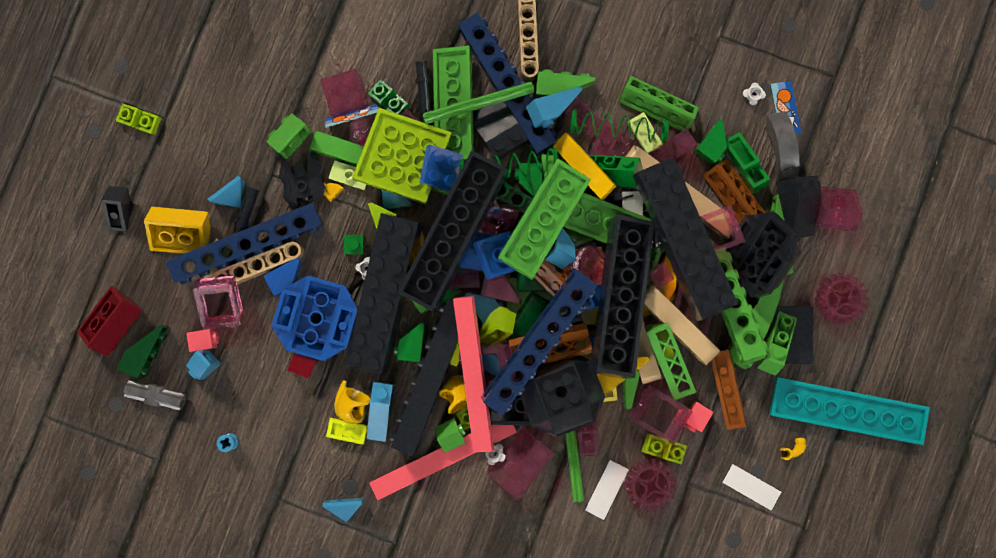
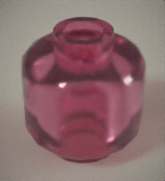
(360, 130)

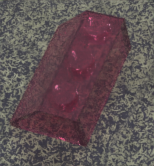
(522, 464)

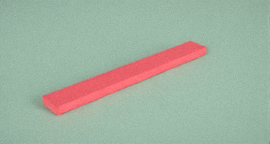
(473, 373)
(431, 463)

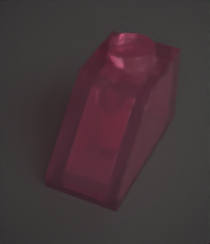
(675, 147)
(501, 289)
(588, 440)

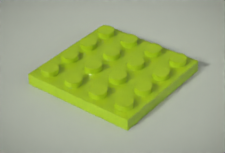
(396, 155)

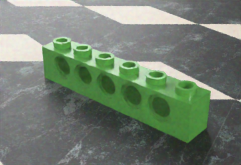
(745, 352)

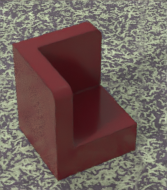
(302, 365)

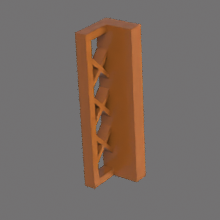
(729, 194)
(551, 278)
(572, 336)
(728, 390)

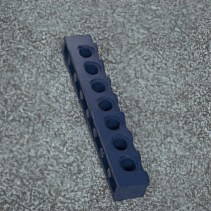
(477, 24)
(177, 265)
(528, 346)

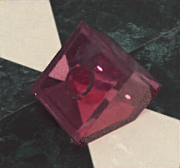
(839, 209)

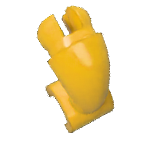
(798, 449)

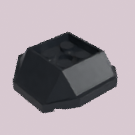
(765, 255)
(564, 414)

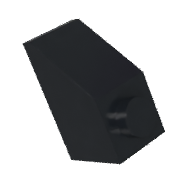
(116, 208)

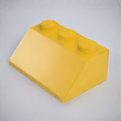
(176, 229)

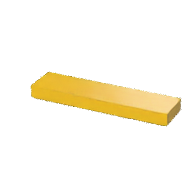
(581, 161)

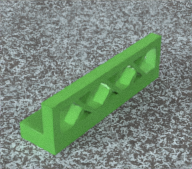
(657, 106)
(663, 360)

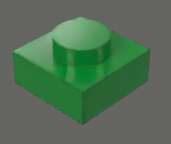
(354, 244)

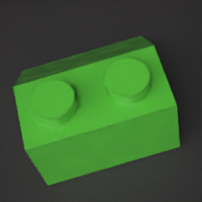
(288, 136)

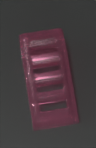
(582, 106)

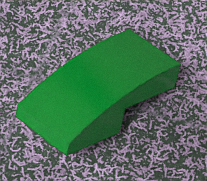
(388, 98)

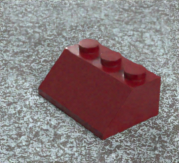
(109, 321)

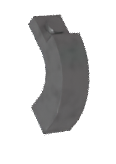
(785, 145)

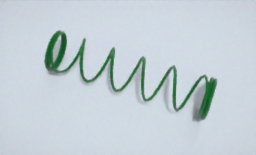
(664, 135)
(554, 152)

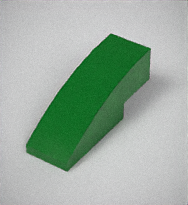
(747, 163)

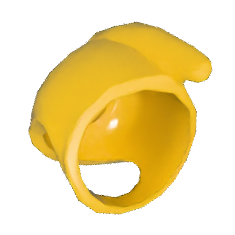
(455, 393)
(348, 399)

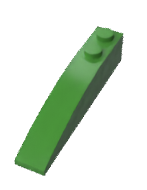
(764, 311)

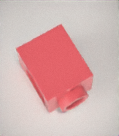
(202, 340)
(698, 418)

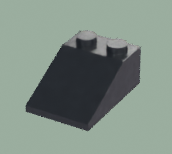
(499, 130)
(800, 203)
(515, 416)

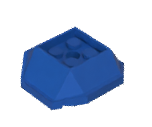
(295, 315)

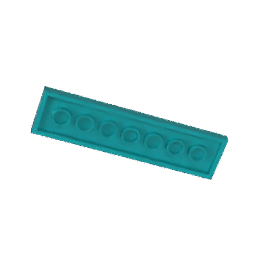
(849, 411)

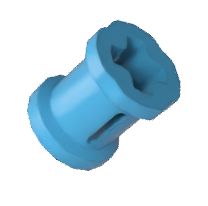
(222, 445)

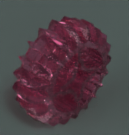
(855, 306)
(665, 493)

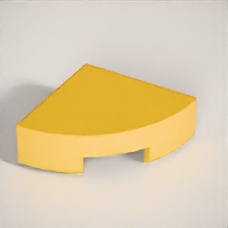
(332, 191)

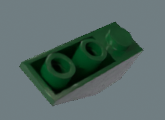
(138, 358)

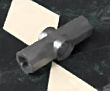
(154, 395)

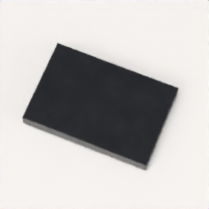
(802, 340)

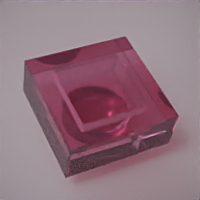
(660, 275)

